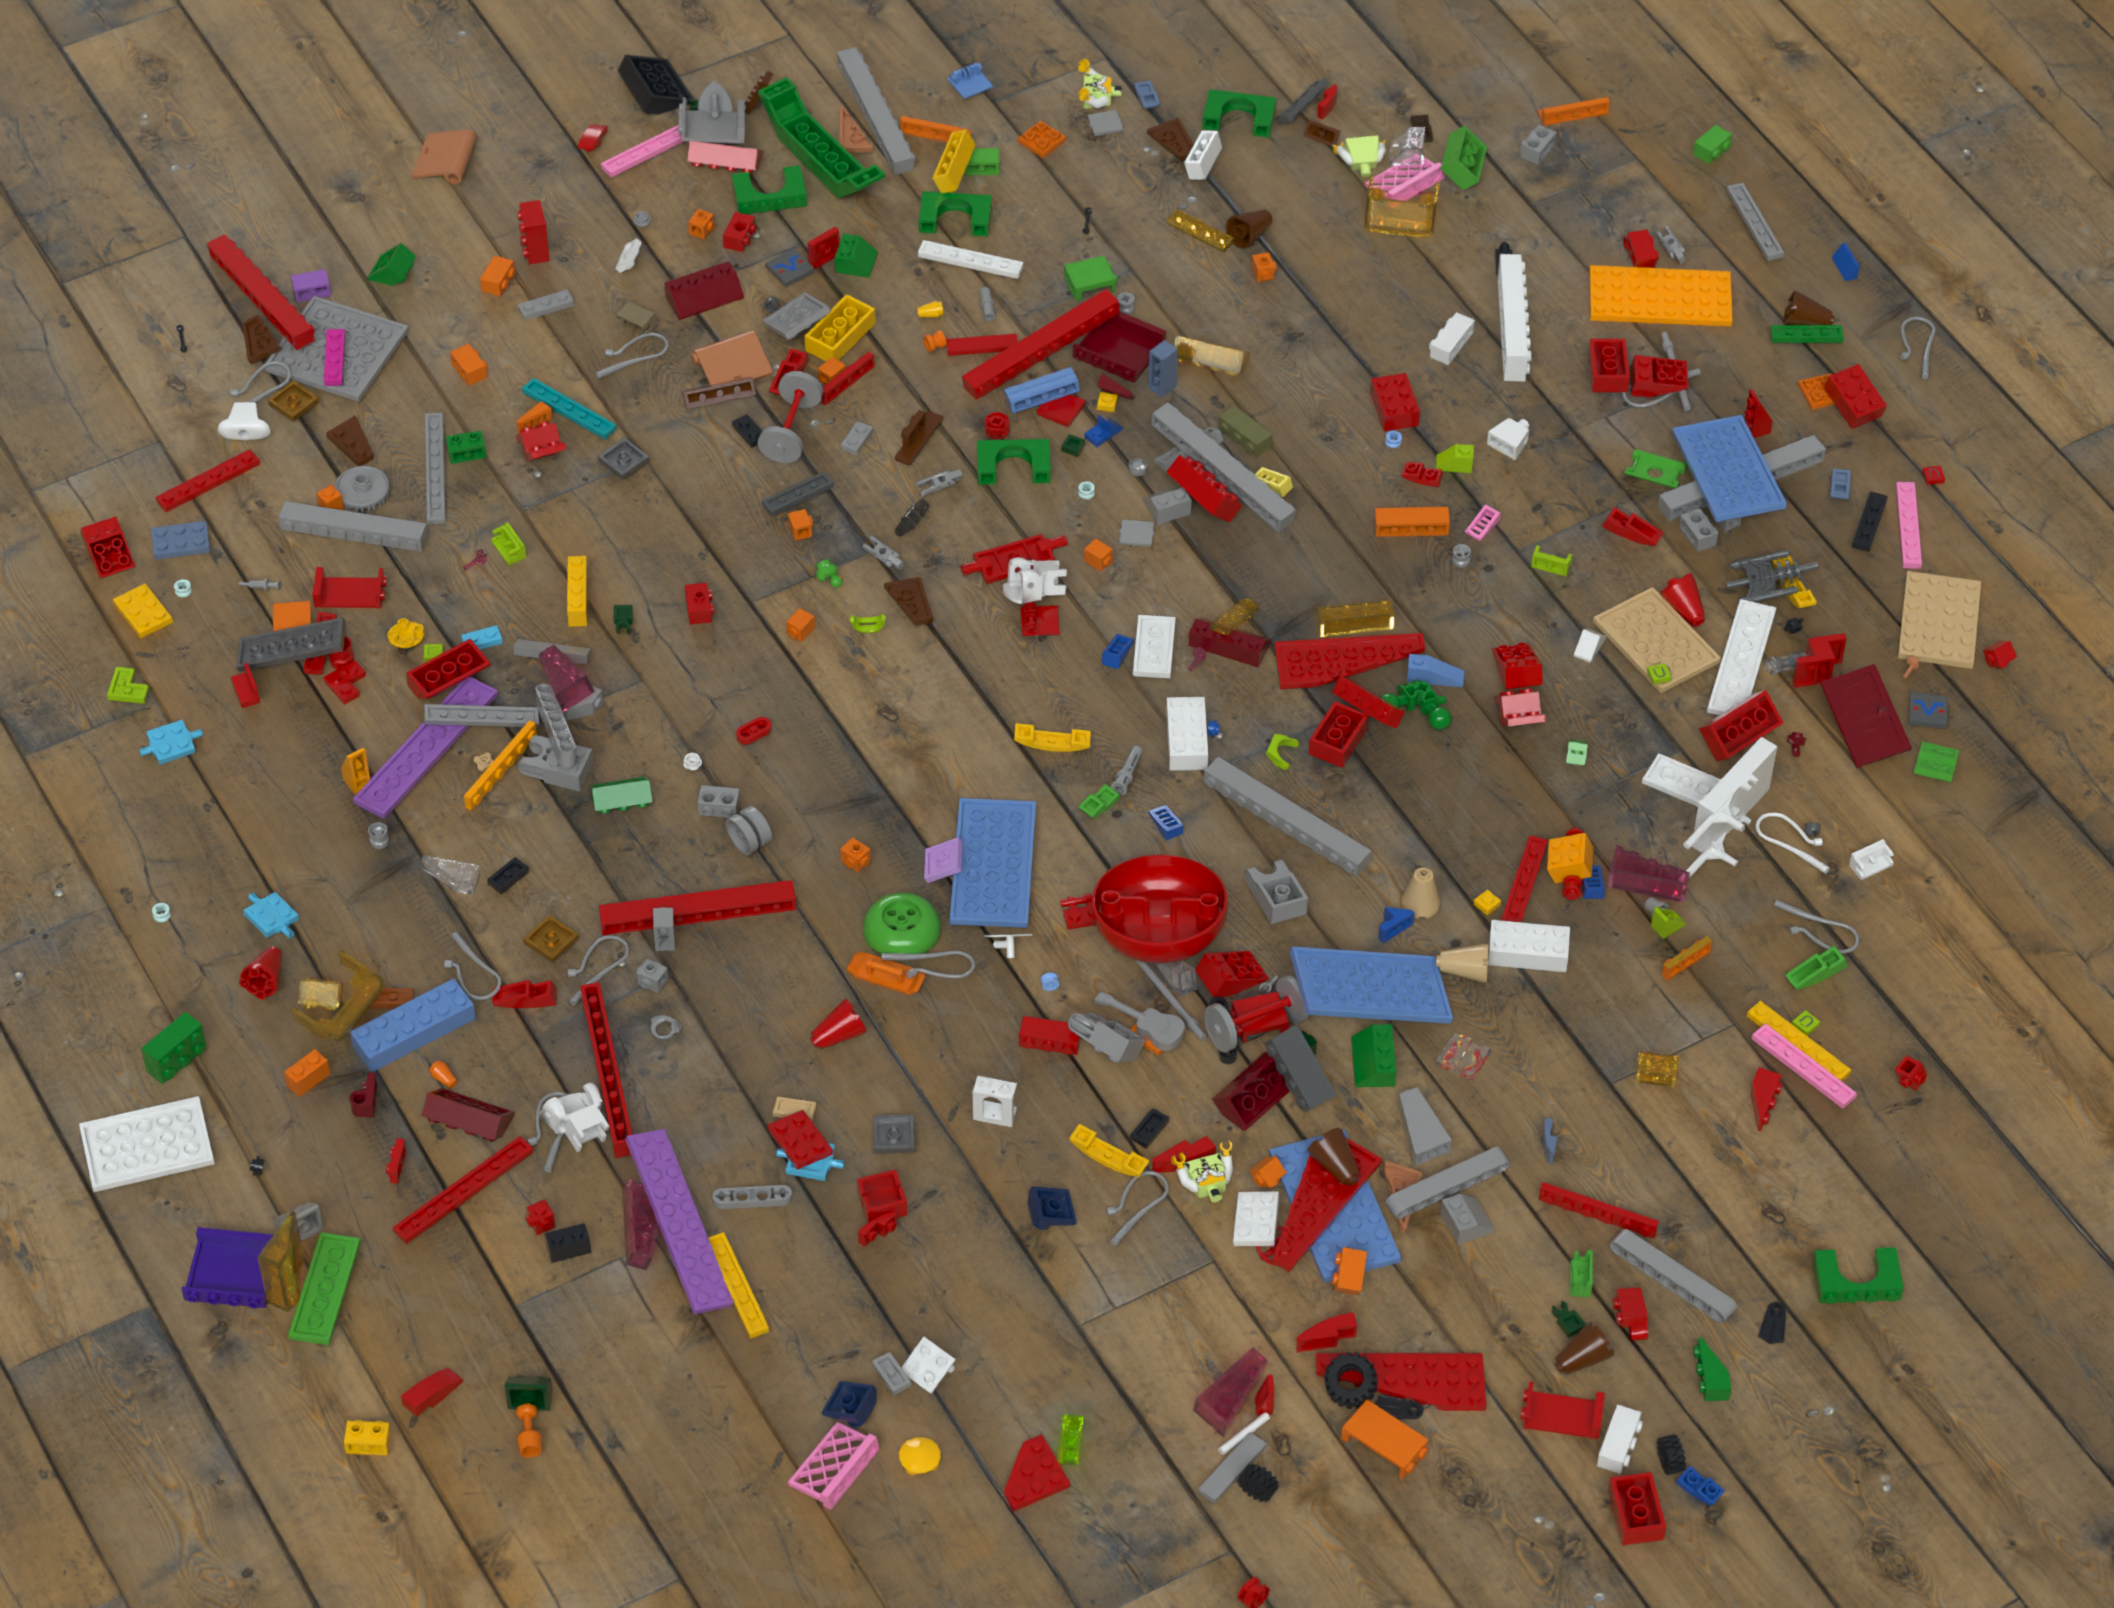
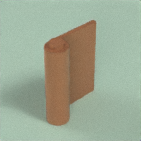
(445, 155)
(733, 359)

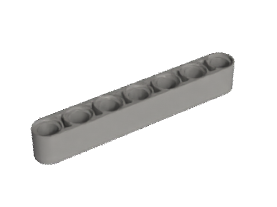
(556, 725)
(1447, 1182)
(1673, 1276)

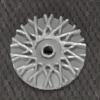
(363, 488)

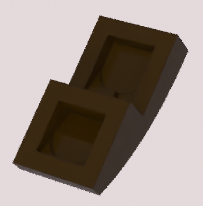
(1422, 121)

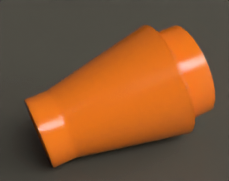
(443, 1074)

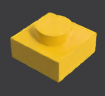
(1107, 402)
(1487, 902)

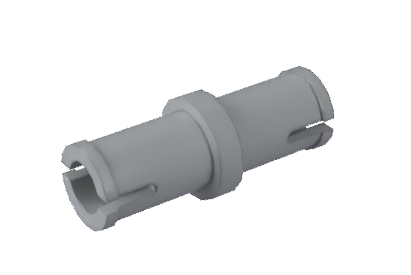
(987, 304)

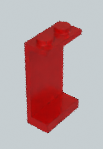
(348, 591)
(1562, 1413)

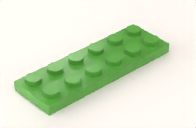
(324, 1288)

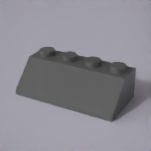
(1300, 1068)

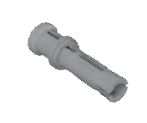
(1125, 775)

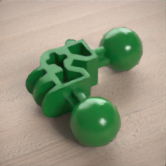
(1422, 695)

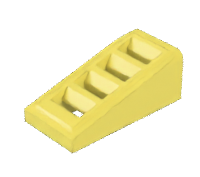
(1284, 482)

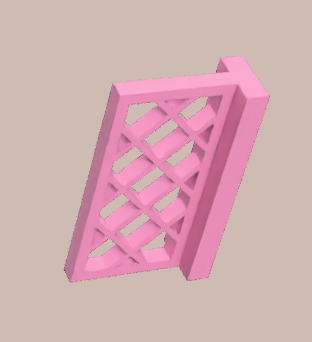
(1410, 186)
(849, 1470)

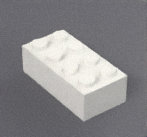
(1187, 733)
(1528, 946)

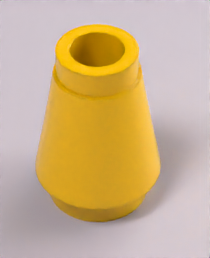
(931, 310)

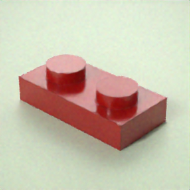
(398, 1155)

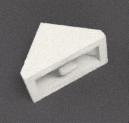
(1589, 645)

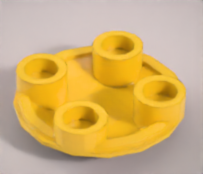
(405, 634)
(919, 1455)

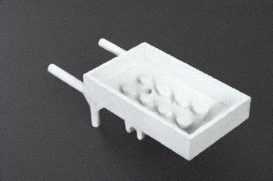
(1729, 803)

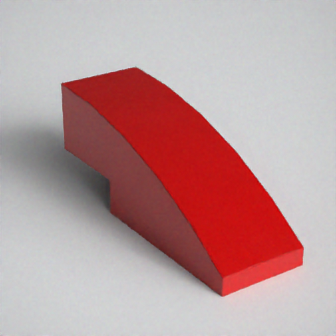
(795, 361)
(1632, 528)
(526, 995)
(1199, 1149)
(1327, 1333)
(430, 1391)

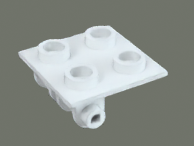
(928, 1365)

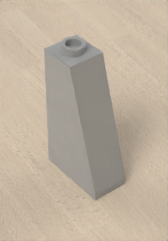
(1422, 1128)

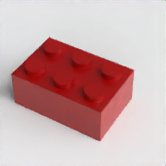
(533, 232)
(1608, 365)
(1855, 396)
(1395, 402)
(1338, 734)
(1637, 1508)

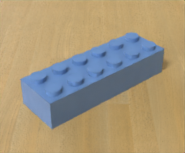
(412, 1025)

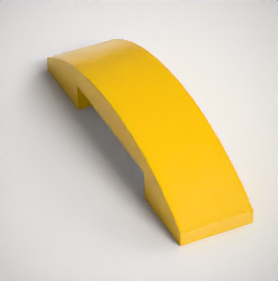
(1804, 597)
(1052, 741)
(1106, 1154)

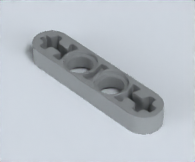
(752, 1200)

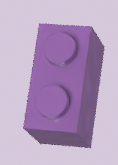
(310, 284)

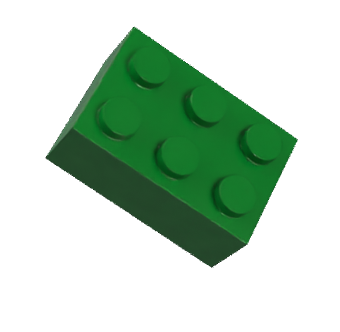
(174, 1048)

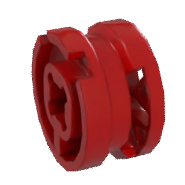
(997, 424)
(1253, 1593)

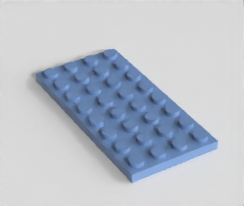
(1729, 468)
(995, 863)
(1370, 985)
(1356, 1227)

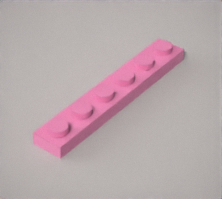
(642, 152)
(1908, 525)
(1804, 1066)

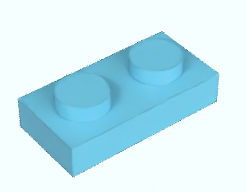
(485, 637)

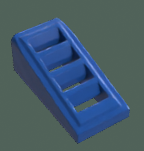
(1115, 653)
(1167, 832)
(1594, 892)

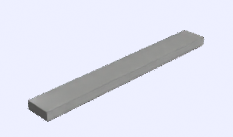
(435, 468)

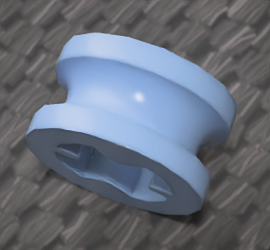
(1393, 443)
(1049, 981)

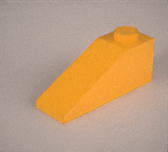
(356, 770)

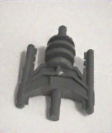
(1763, 577)

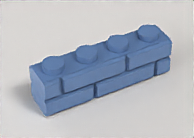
(1041, 390)

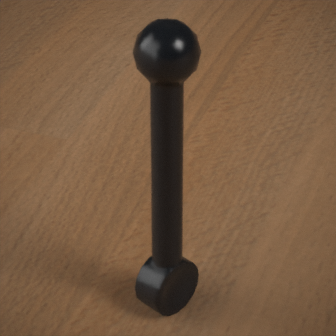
(1088, 211)
(183, 348)

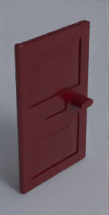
(1865, 715)

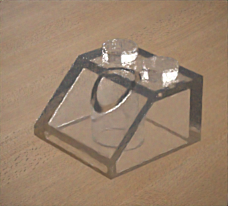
(1409, 147)

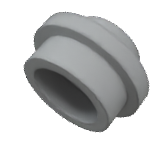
(641, 219)

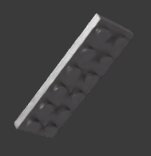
(291, 644)

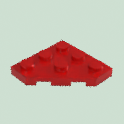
(1034, 1475)

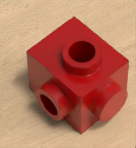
(1999, 654)
(1910, 1073)
(540, 1217)

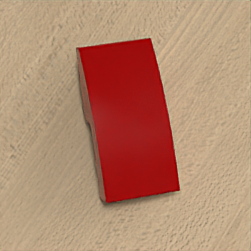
(1325, 106)
(592, 137)
(1419, 474)
(880, 1225)

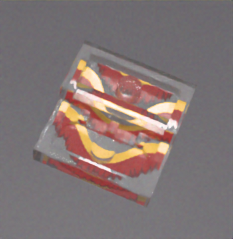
(1463, 1056)

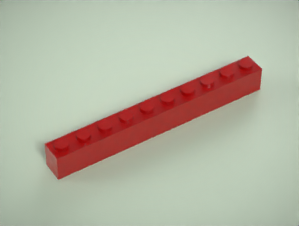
(261, 292)
(1040, 344)
(699, 906)
(606, 1068)

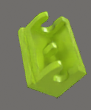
(508, 544)
(1551, 562)

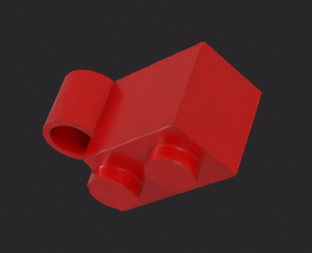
(1641, 249)
(1631, 1312)

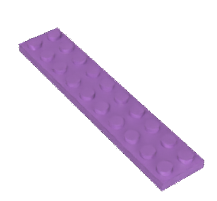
(419, 753)
(679, 1221)

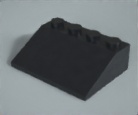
(653, 83)

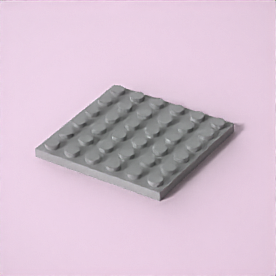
(367, 348)

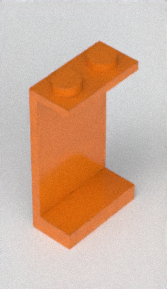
(1386, 1437)

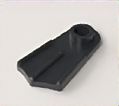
(1773, 1324)
(1400, 1407)

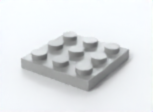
(796, 316)

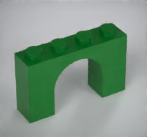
(1222, 102)
(751, 201)
(937, 203)
(1033, 451)
(1835, 1288)

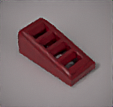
(1108, 385)

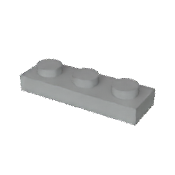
(545, 305)

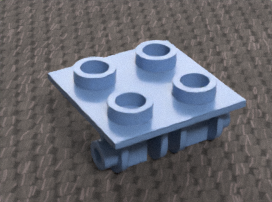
(969, 80)

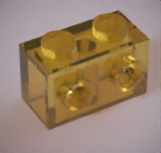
(320, 993)
(1657, 1069)

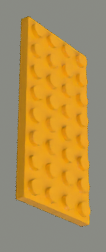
(1660, 295)

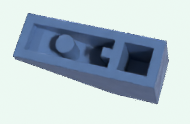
(1433, 671)

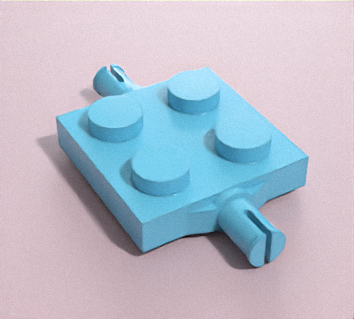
(170, 742)
(271, 915)
(815, 1170)

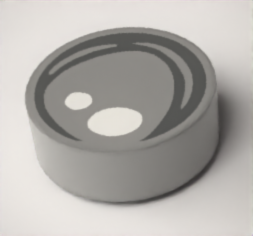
(1137, 467)

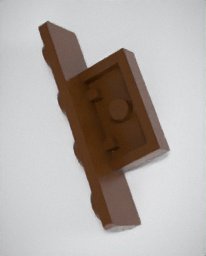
(917, 435)

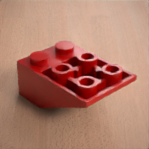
(1657, 376)
(107, 547)
(1518, 666)
(1230, 972)

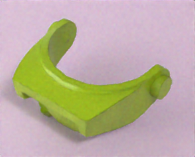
(880, 620)
(1272, 754)

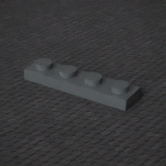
(1304, 99)
(797, 494)

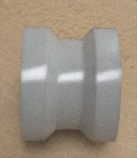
(1126, 302)
(1461, 555)

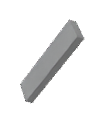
(1232, 1468)

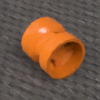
(934, 341)

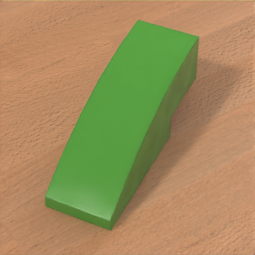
(1817, 969)

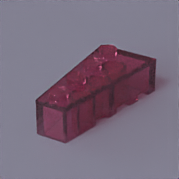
(566, 679)
(639, 1225)
(1228, 1394)

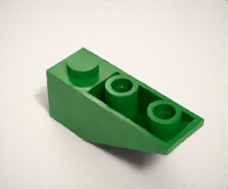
(1714, 1376)

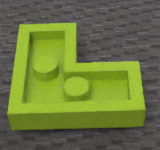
(124, 689)

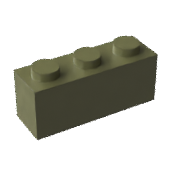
(1245, 431)

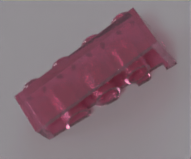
(1647, 876)

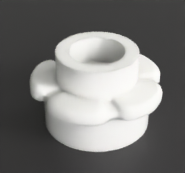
(692, 761)

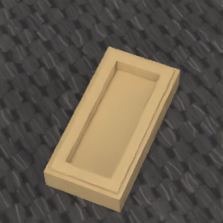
(788, 1106)

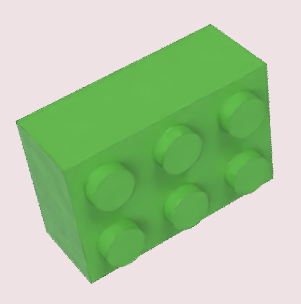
(1463, 157)

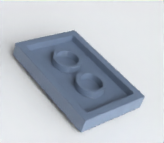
(180, 540)

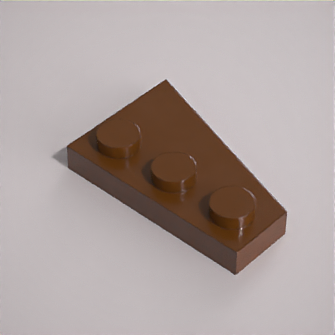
(752, 100)
(1173, 138)
(258, 340)
(351, 441)
(911, 599)

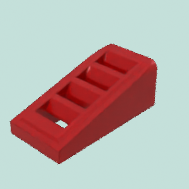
(1265, 1397)

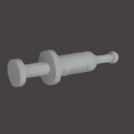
(262, 584)

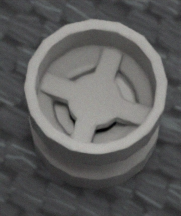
(378, 835)

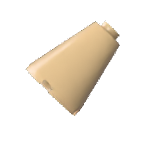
(1422, 894)
(1465, 962)

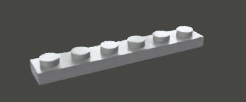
(1755, 221)
(479, 715)

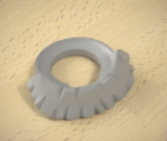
(659, 1019)

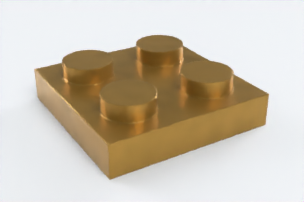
(293, 401)
(551, 938)

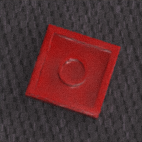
(823, 247)
(1062, 410)

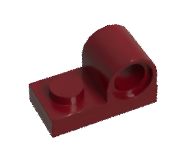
(365, 1097)

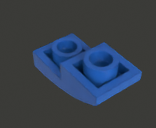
(1699, 1487)

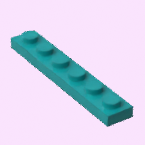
(569, 408)

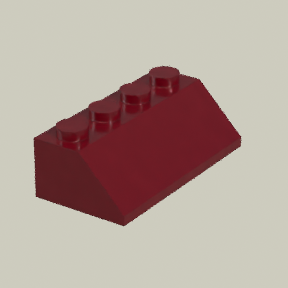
(703, 290)
(1237, 645)
(1252, 1093)
(467, 1114)

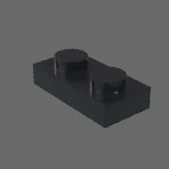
(747, 430)
(508, 875)
(1149, 1128)

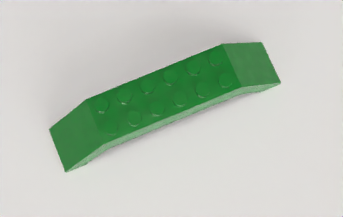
(813, 143)

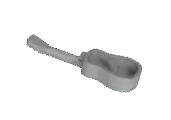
(1162, 1030)

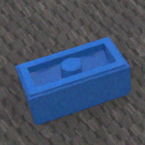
(1846, 262)

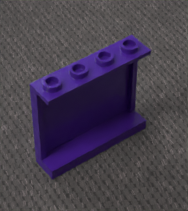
(227, 1268)

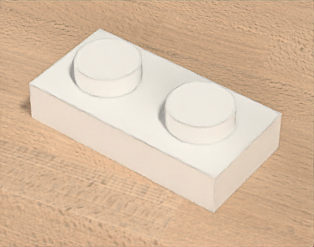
(628, 255)

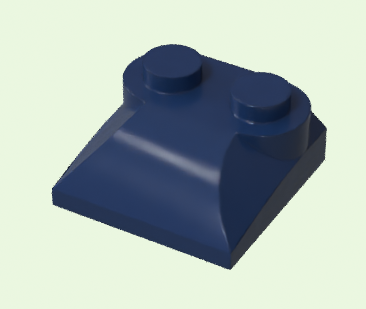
(1050, 1207)
(851, 1403)

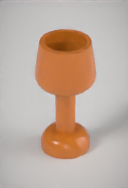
(529, 1440)

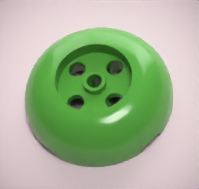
(901, 939)

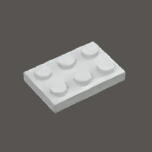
(1256, 1219)

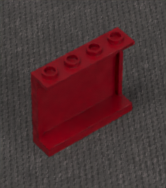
(1120, 346)

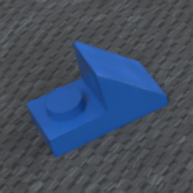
(1102, 431)
(1395, 922)

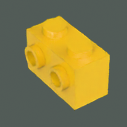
(367, 1437)

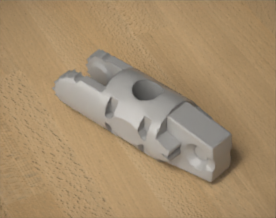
(1672, 245)
(939, 481)
(884, 553)

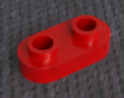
(753, 730)

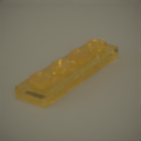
(1200, 230)
(1235, 616)

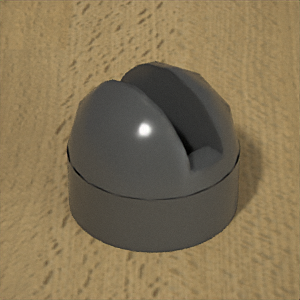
(767, 305)
(1812, 829)

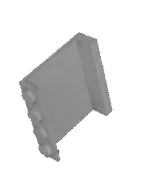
(702, 127)

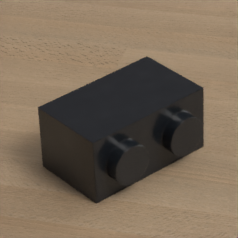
(568, 1243)

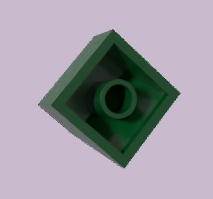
(528, 1390)

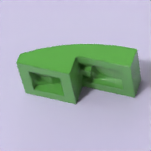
(1097, 804)

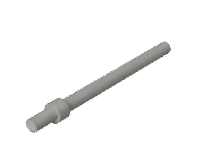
(1668, 348)
(1191, 1023)

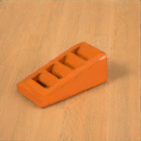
(538, 414)

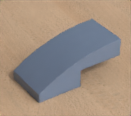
(1146, 94)
(1840, 484)
(1549, 1141)

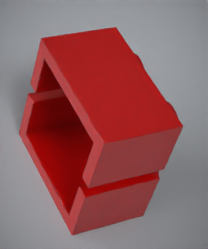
(881, 1195)

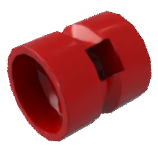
(342, 658)

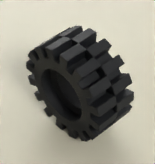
(1671, 1454)
(1258, 1482)

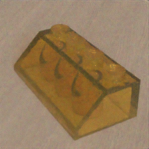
(1211, 354)
(1354, 617)

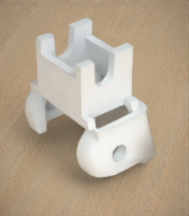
(1032, 584)
(576, 1116)

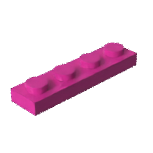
(334, 357)

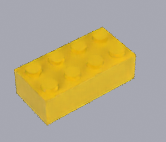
(840, 329)

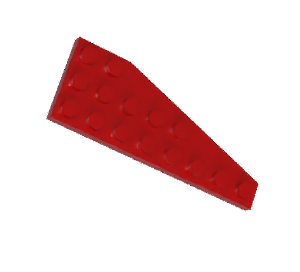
(1325, 660)
(1317, 1204)
(1434, 1379)

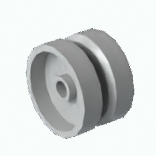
(748, 830)

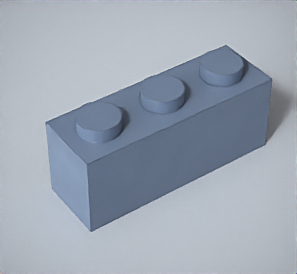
(1163, 368)

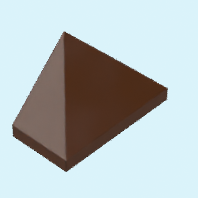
(1321, 133)

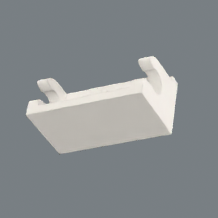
(1871, 859)

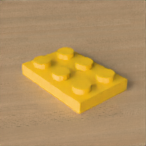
(142, 610)

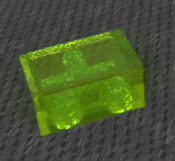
(1071, 1439)

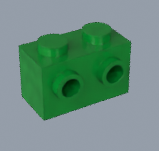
(465, 447)

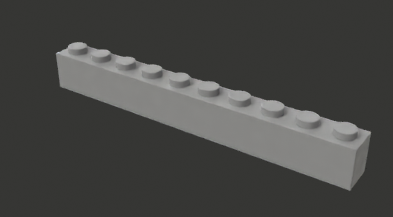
(876, 111)
(1780, 461)
(1225, 467)
(1287, 816)

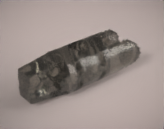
(912, 517)

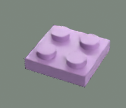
(943, 860)

